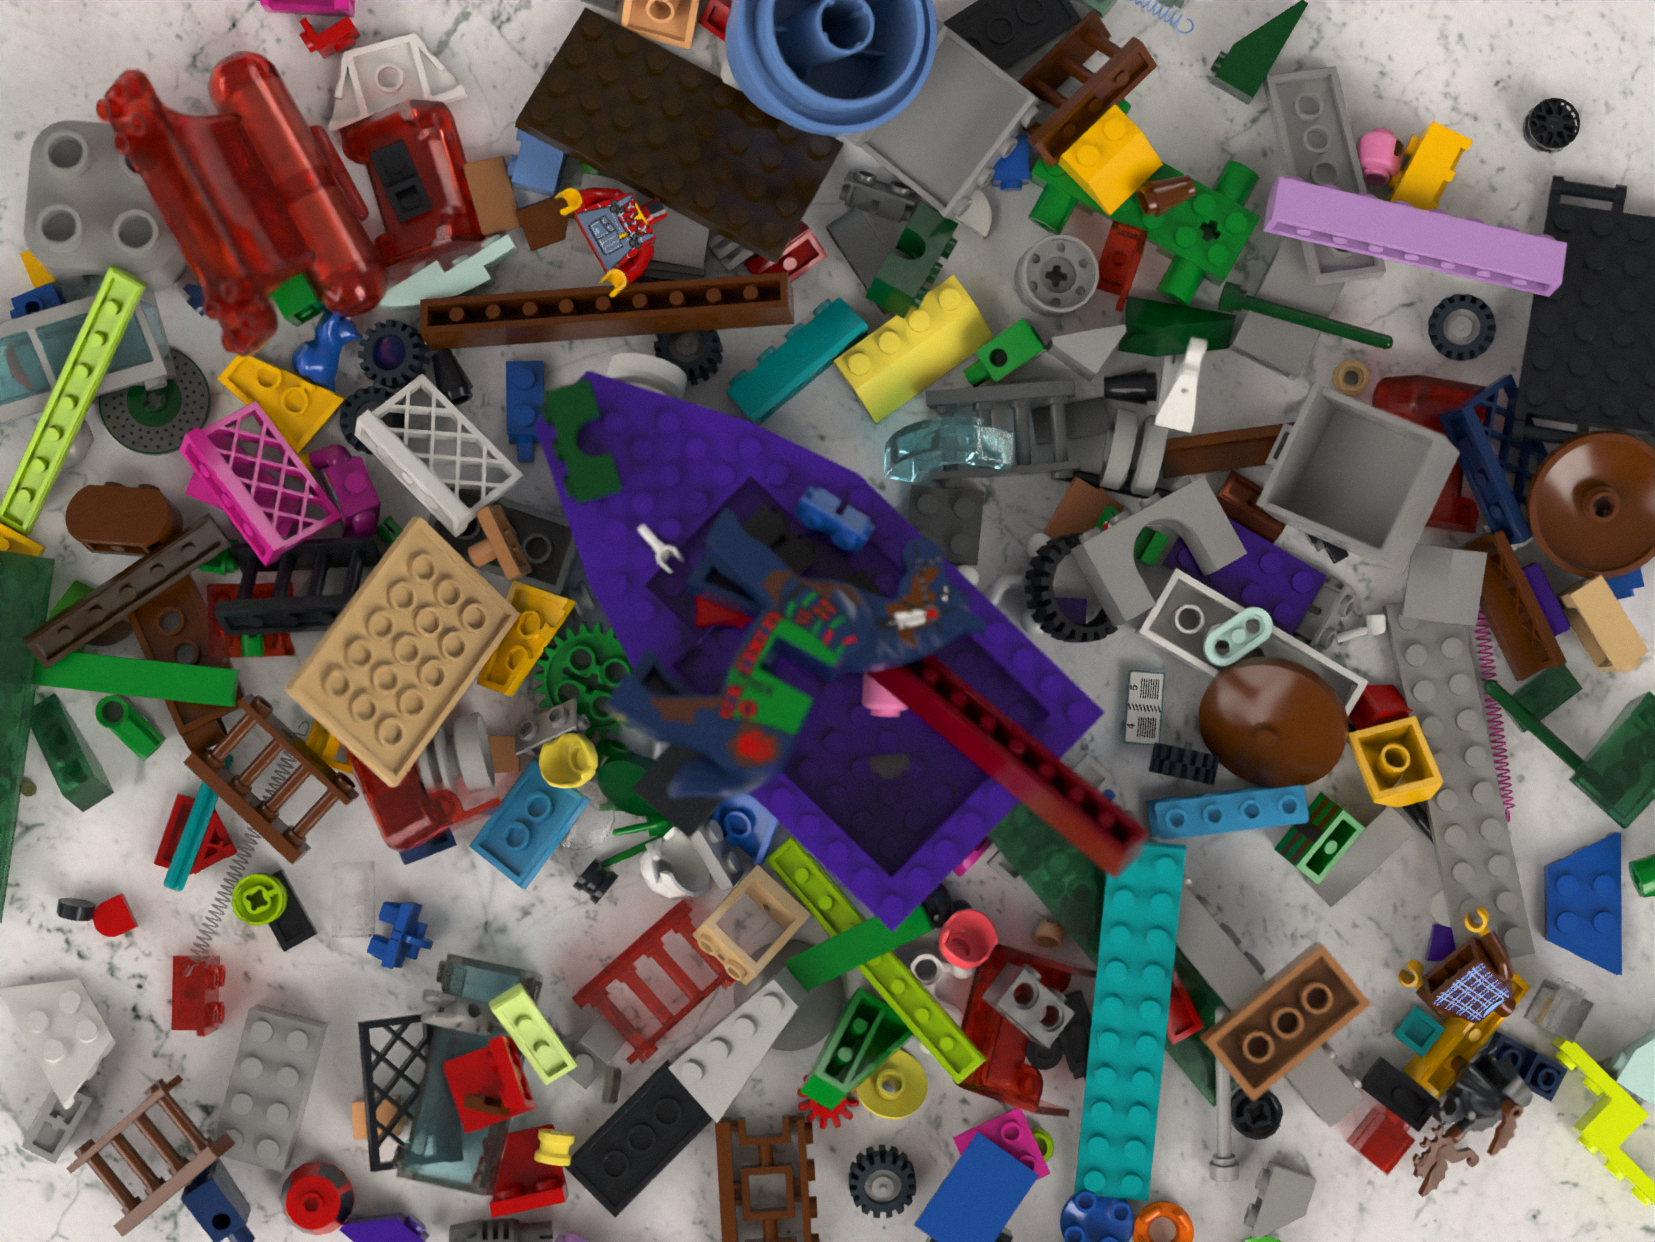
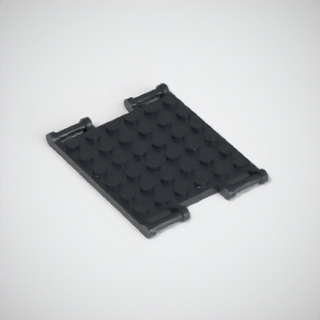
(1595, 334)

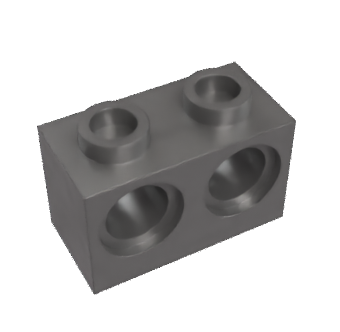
(1026, 1008)

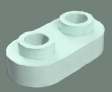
(1237, 637)

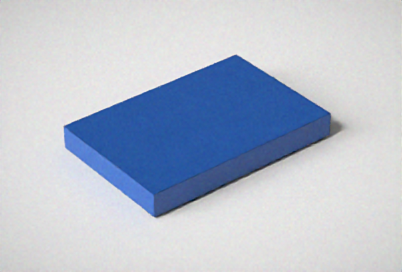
(976, 1195)

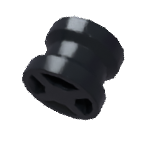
(595, 881)

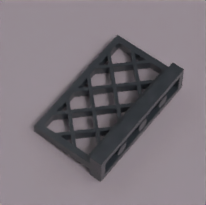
(369, 1086)

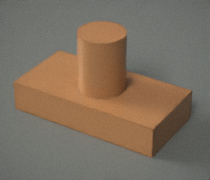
(499, 544)

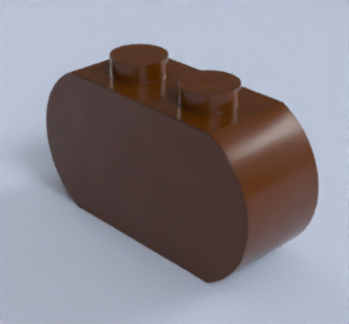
(122, 518)

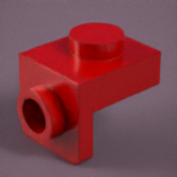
(334, 39)

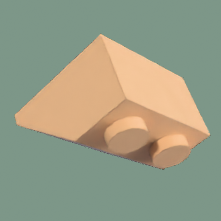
(663, 20)

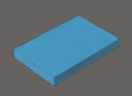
(528, 825)

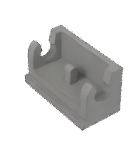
(55, 1125)

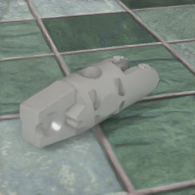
(461, 1014)

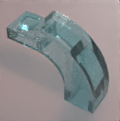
(946, 441)

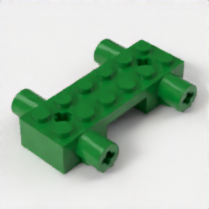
(1175, 231)

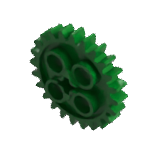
(604, 649)

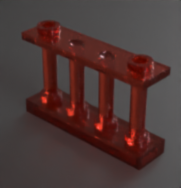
(624, 970)

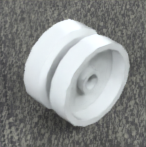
(648, 373)

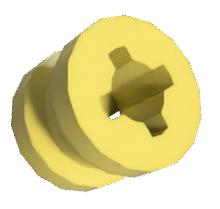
(554, 1147)

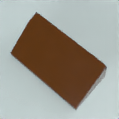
(544, 222)

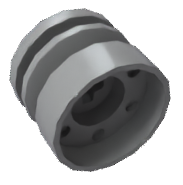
(1071, 260)
(456, 756)

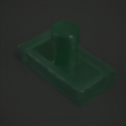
(1546, 692)

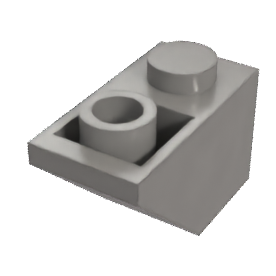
(1281, 1199)

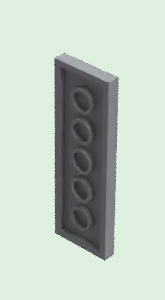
(1321, 150)

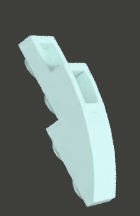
(465, 278)

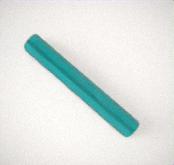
(192, 835)

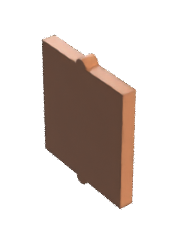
(1079, 509)

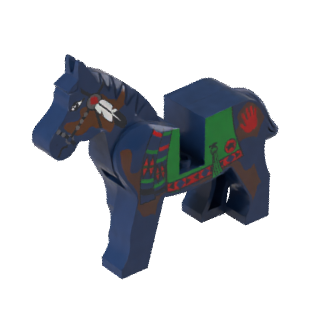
(812, 623)

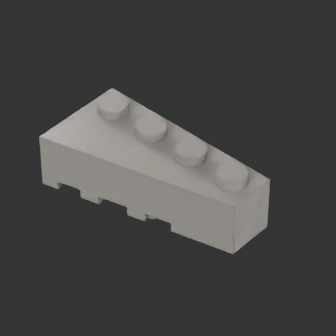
(730, 1051)

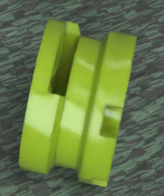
(259, 899)

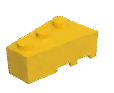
(1428, 166)

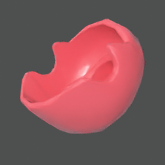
(967, 938)

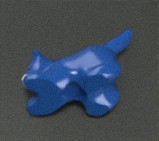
(320, 356)

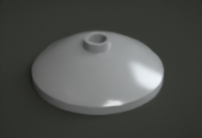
(816, 1014)

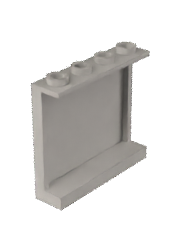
(953, 126)

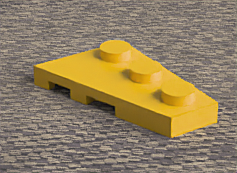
(524, 643)

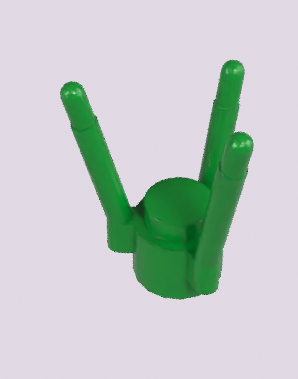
(655, 825)

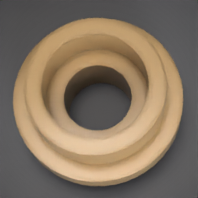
(1359, 370)

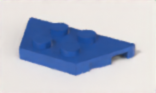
(1585, 903)

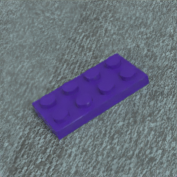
(1259, 579)

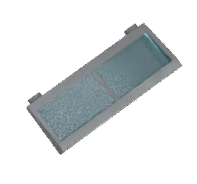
(39, 344)

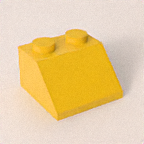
(1111, 160)
(1396, 762)

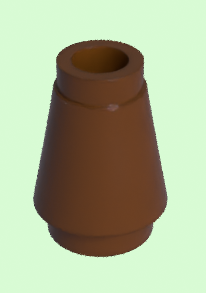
(1164, 194)

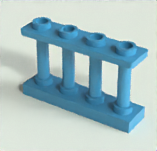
(1226, 811)

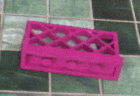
(232, 492)

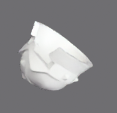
(674, 867)

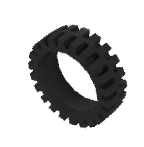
(1044, 601)

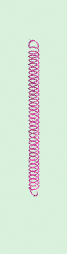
(1489, 714)

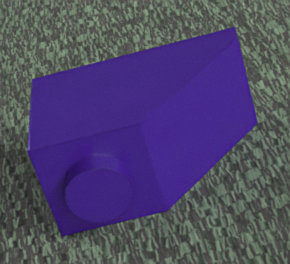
(385, 1228)

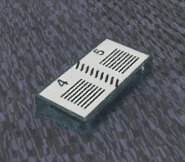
(1143, 707)

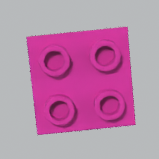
(1011, 1134)

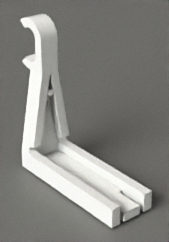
(1180, 387)

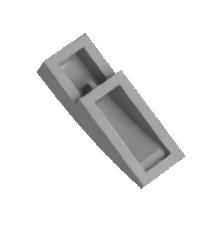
(1377, 842)

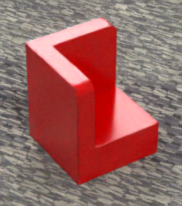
(1378, 706)

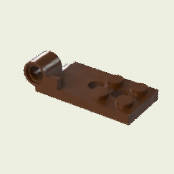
(195, 722)

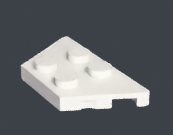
(387, 75)
(61, 1031)

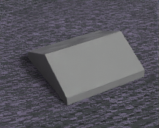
(1444, 584)

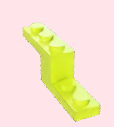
(1608, 1120)

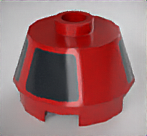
(317, 1198)

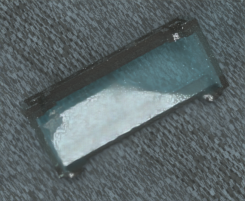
(437, 1144)

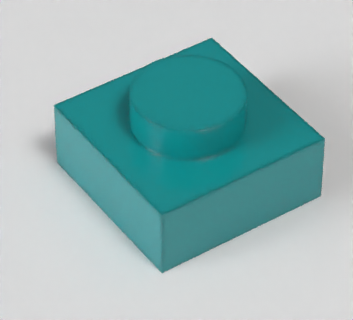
(1418, 1031)

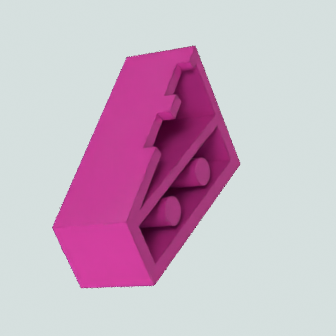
(199, 491)

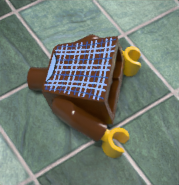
(1470, 979)

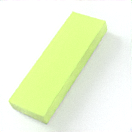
(532, 1034)

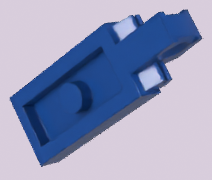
(523, 405)

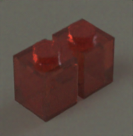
(1382, 1139)

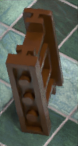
(737, 1193)

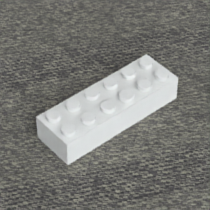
(1191, 610)

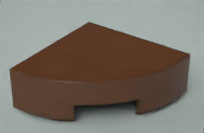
(485, 1104)

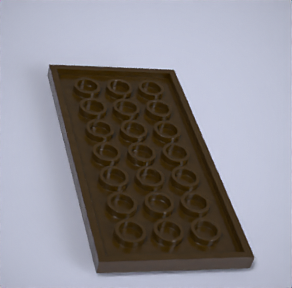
(678, 135)

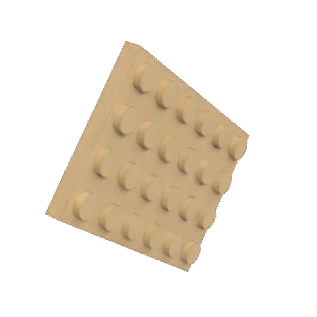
(403, 651)

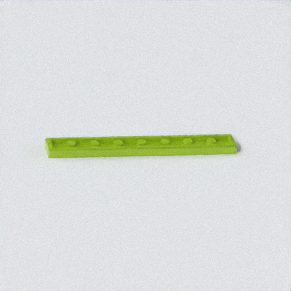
(71, 399)
(886, 973)

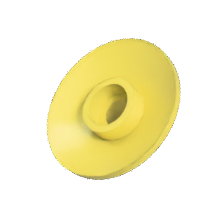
(909, 1087)

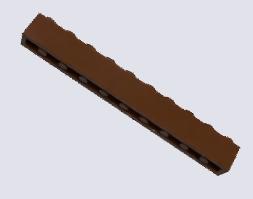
(594, 314)

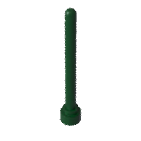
(1235, 299)
(1532, 724)

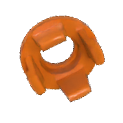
(1166, 1209)

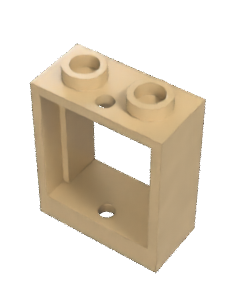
(1602, 625)
(769, 898)

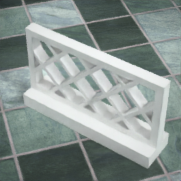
(410, 466)

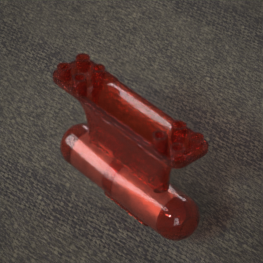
(249, 196)

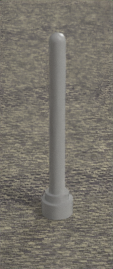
(1223, 1166)

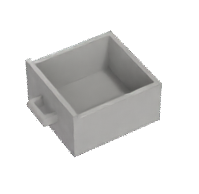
(1357, 477)

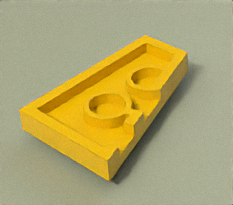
(290, 401)

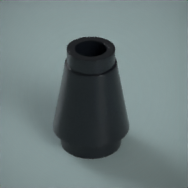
(451, 377)
(1132, 387)

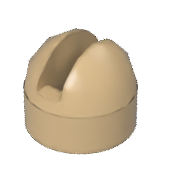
(1049, 934)

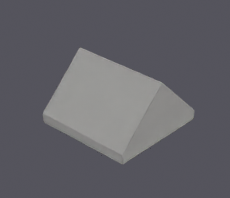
(1086, 350)

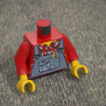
(615, 230)

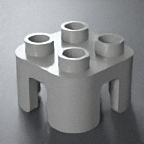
(94, 211)

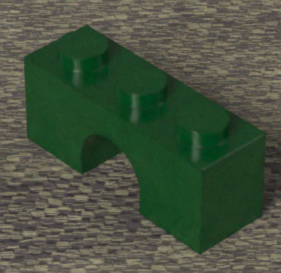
(901, 280)
(569, 411)

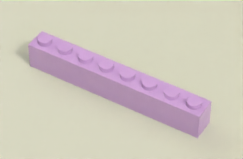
(1415, 236)

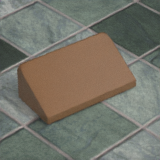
(492, 196)

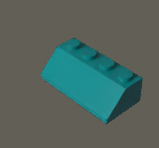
(796, 362)

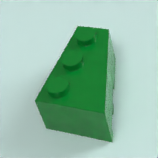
(857, 1046)

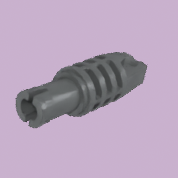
(501, 1231)

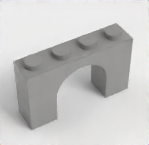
(1108, 555)

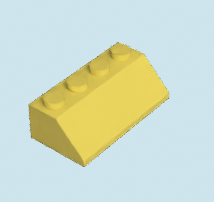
(914, 351)

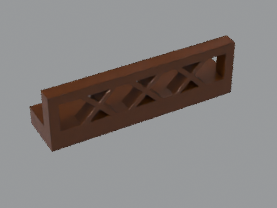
(1219, 451)
(1514, 610)

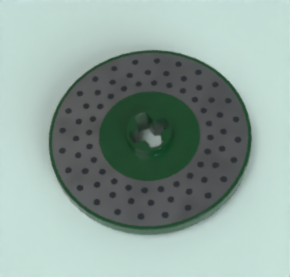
(158, 430)

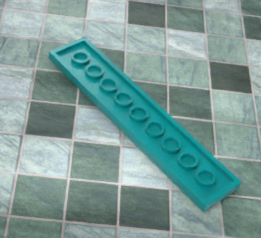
(1130, 1024)

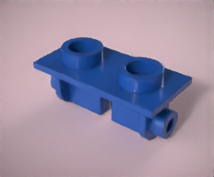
(846, 530)

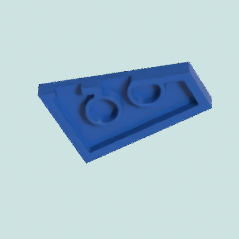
(747, 826)

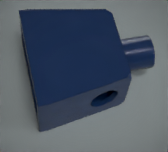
(218, 1204)

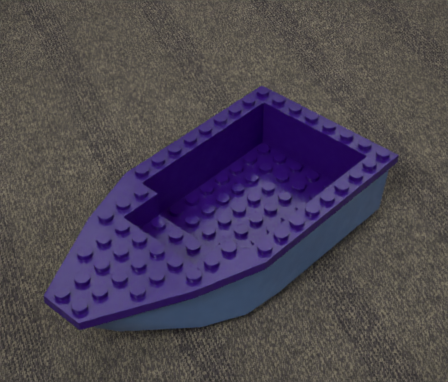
(875, 835)

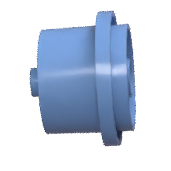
(831, 61)

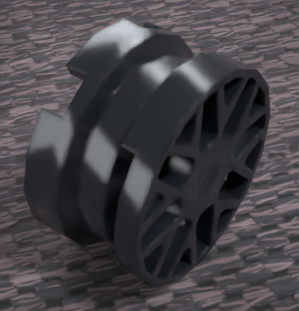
(1551, 125)
(1256, 1118)

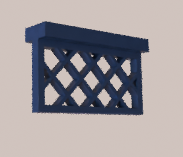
(1482, 467)

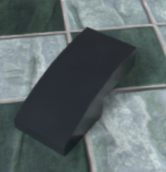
(401, 180)

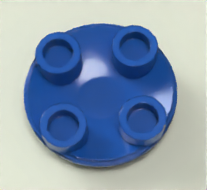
(1096, 1219)

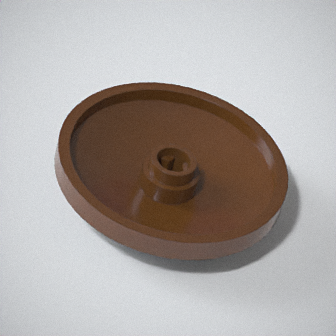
(1595, 504)
(1273, 722)

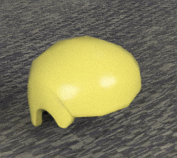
(568, 761)

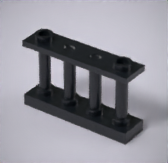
(295, 613)

